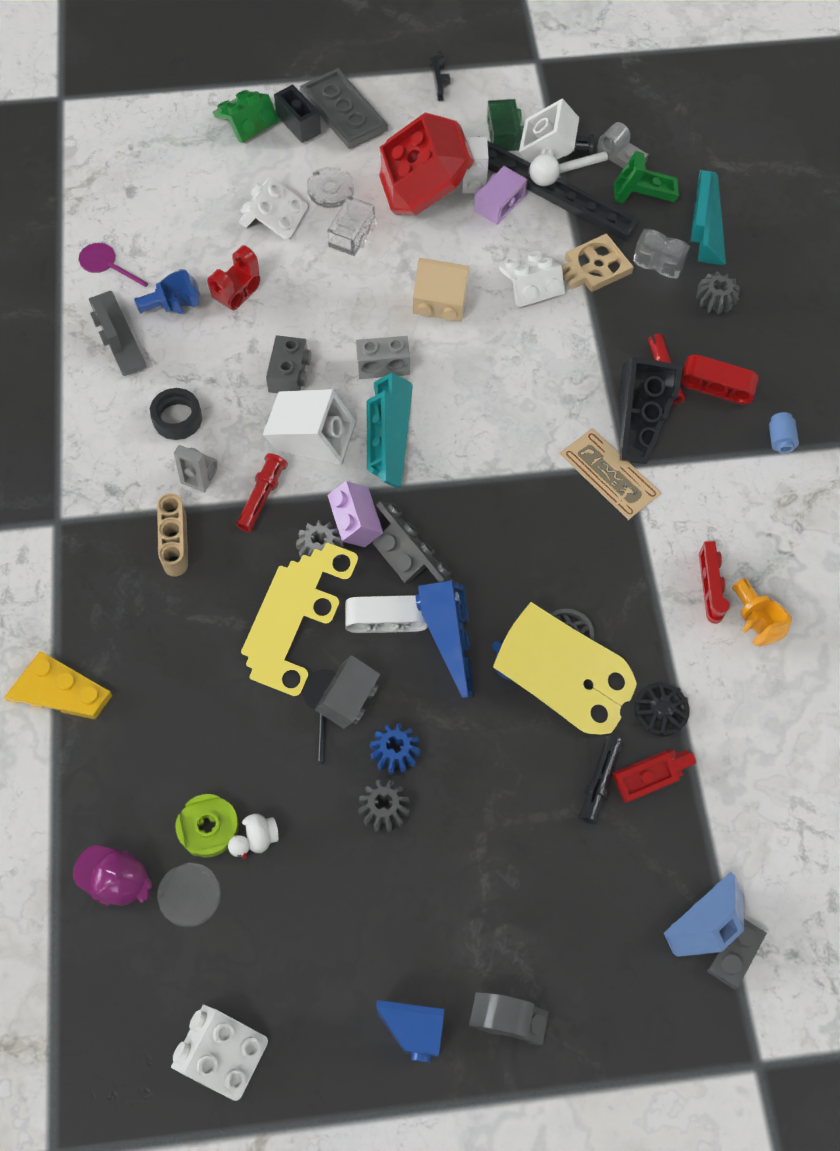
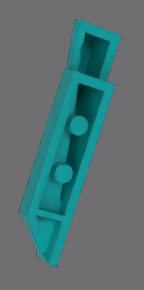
(707, 220)
(388, 428)

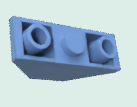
(710, 922)

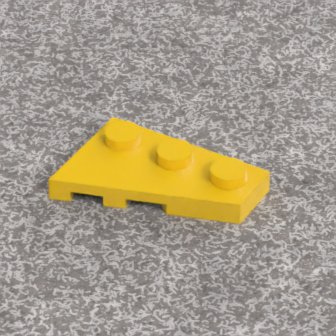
(58, 687)

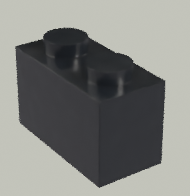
(297, 113)

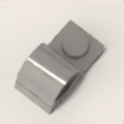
(616, 144)
(195, 468)

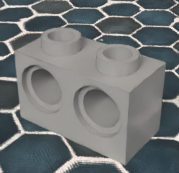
(382, 356)

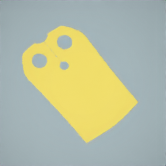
(555, 662)

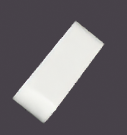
(383, 614)

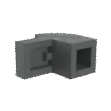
(509, 1017)

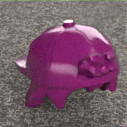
(111, 876)

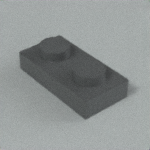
(735, 959)

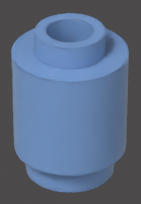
(783, 433)

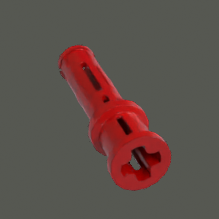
(265, 482)

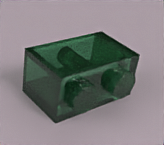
(504, 124)

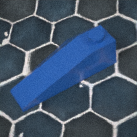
(445, 612)

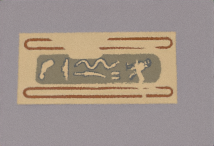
(611, 477)

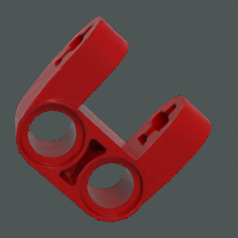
(238, 282)

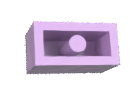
(500, 195)
(355, 514)

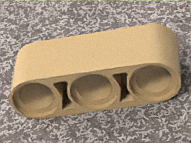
(172, 523)

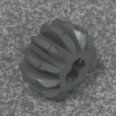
(718, 293)
(383, 795)

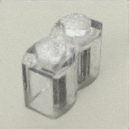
(661, 253)

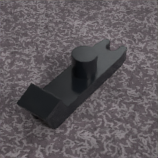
(439, 79)

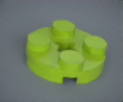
(193, 815)

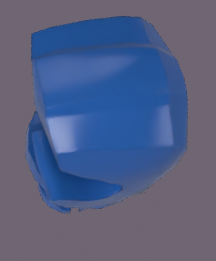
(171, 293)

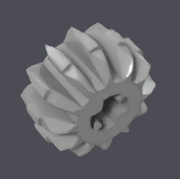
(317, 537)

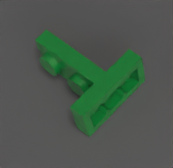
(637, 179)

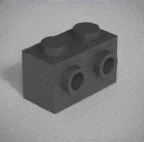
(288, 364)
(348, 692)

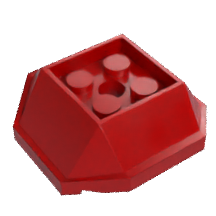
(423, 163)

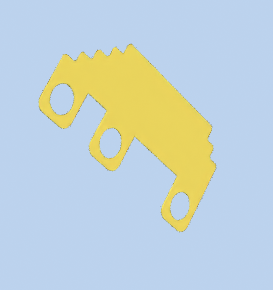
(285, 604)

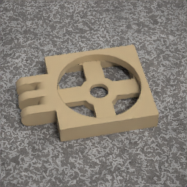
(580, 275)

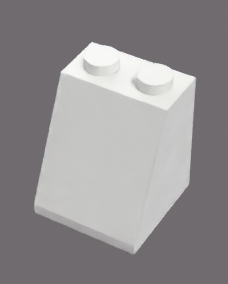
(310, 425)

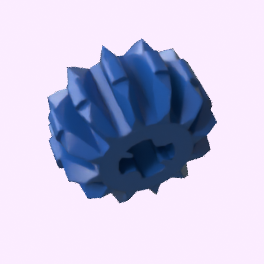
(402, 741)

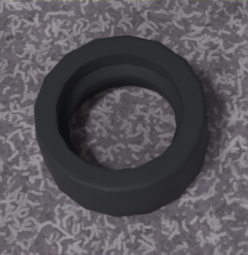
(173, 397)

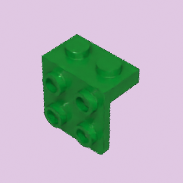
(248, 113)

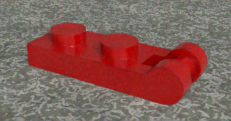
(712, 583)

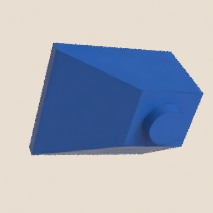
(414, 1028)

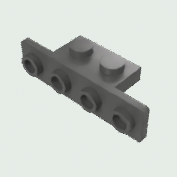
(116, 333)
(405, 550)

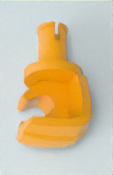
(762, 614)

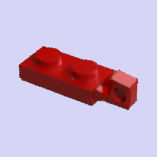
(652, 773)

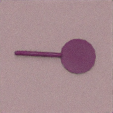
(99, 258)

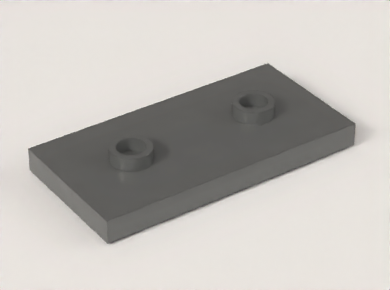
(344, 108)

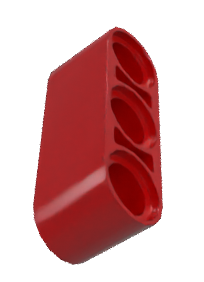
(719, 379)

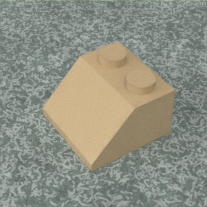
(440, 289)

